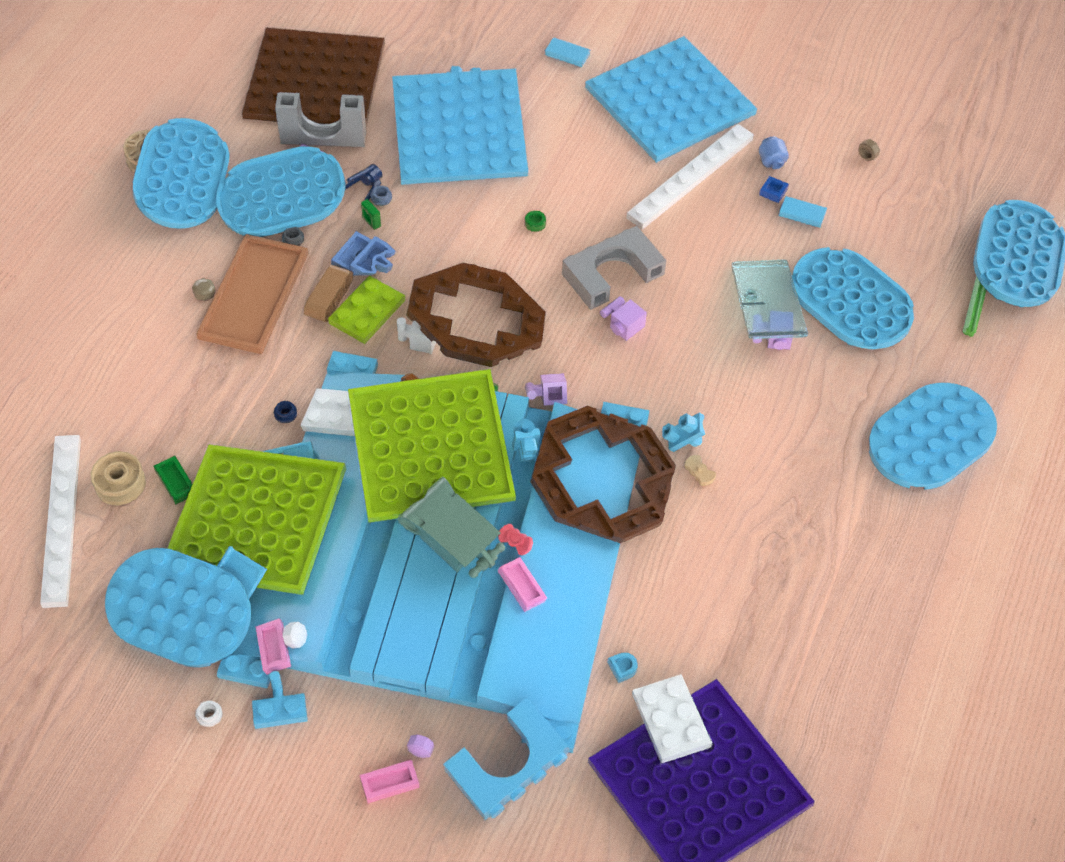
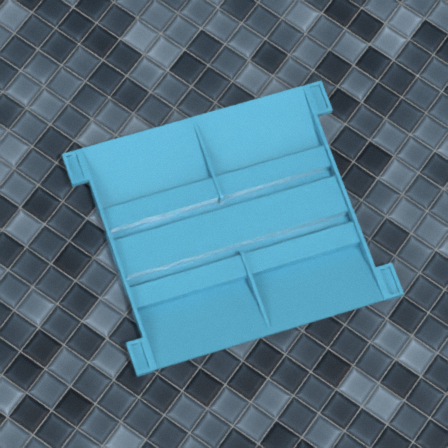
(406, 622)

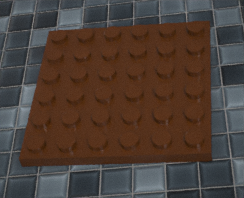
(317, 68)

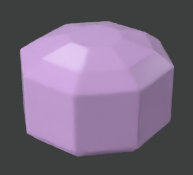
(420, 746)

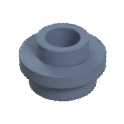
(381, 196)

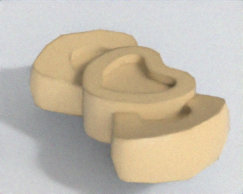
(699, 470)

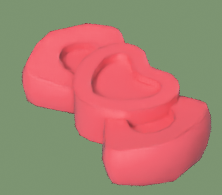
(516, 539)

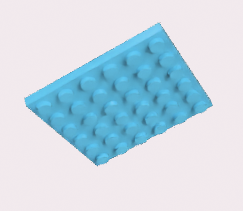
(670, 98)
(459, 126)

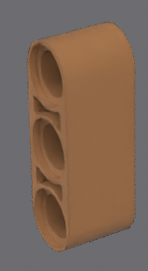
(328, 293)

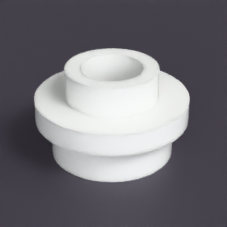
(206, 707)

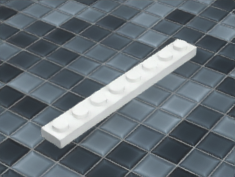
(689, 176)
(61, 522)

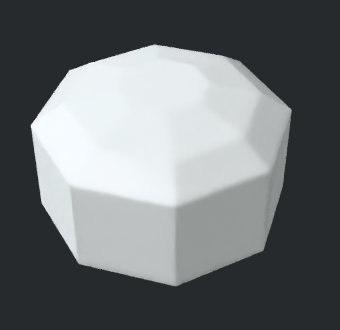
(294, 635)

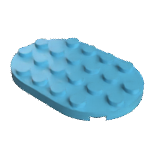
(180, 173)
(280, 191)
(1020, 253)
(853, 298)
(932, 435)
(178, 607)

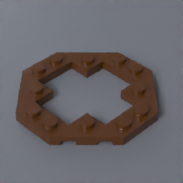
(439, 328)
(592, 516)

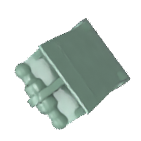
(452, 528)

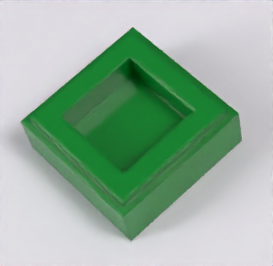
(370, 214)

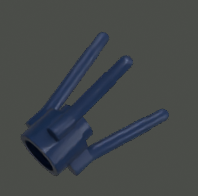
(368, 176)

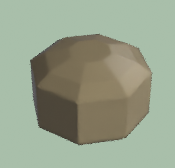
(869, 150)
(203, 289)

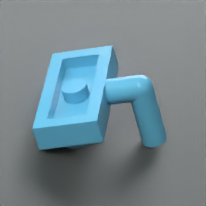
(280, 708)

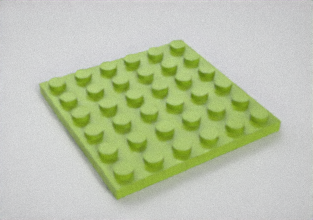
(428, 430)
(263, 508)

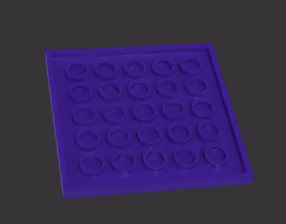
(707, 801)

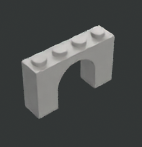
(298, 130)
(629, 247)

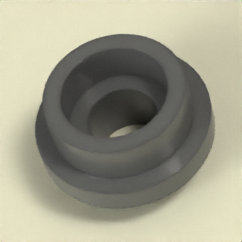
(293, 236)

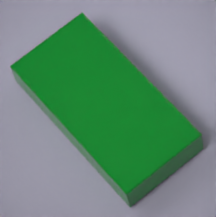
(174, 479)

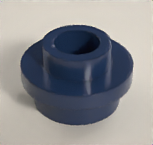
(285, 407)

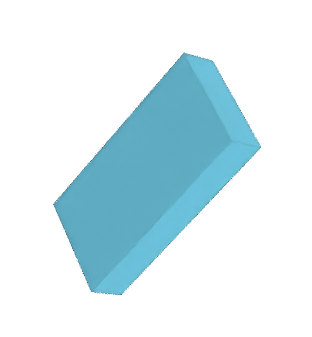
(567, 52)
(802, 211)

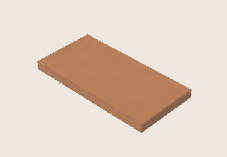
(252, 294)

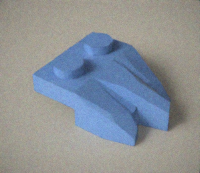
(364, 255)

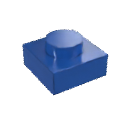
(774, 189)

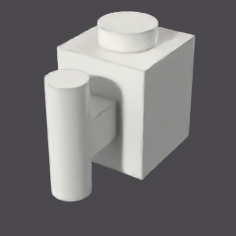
(417, 339)

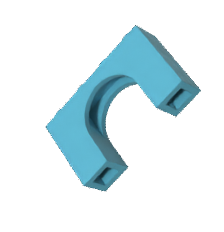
(491, 793)

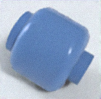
(773, 152)

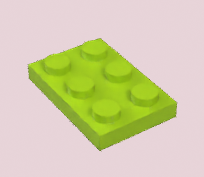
(366, 309)

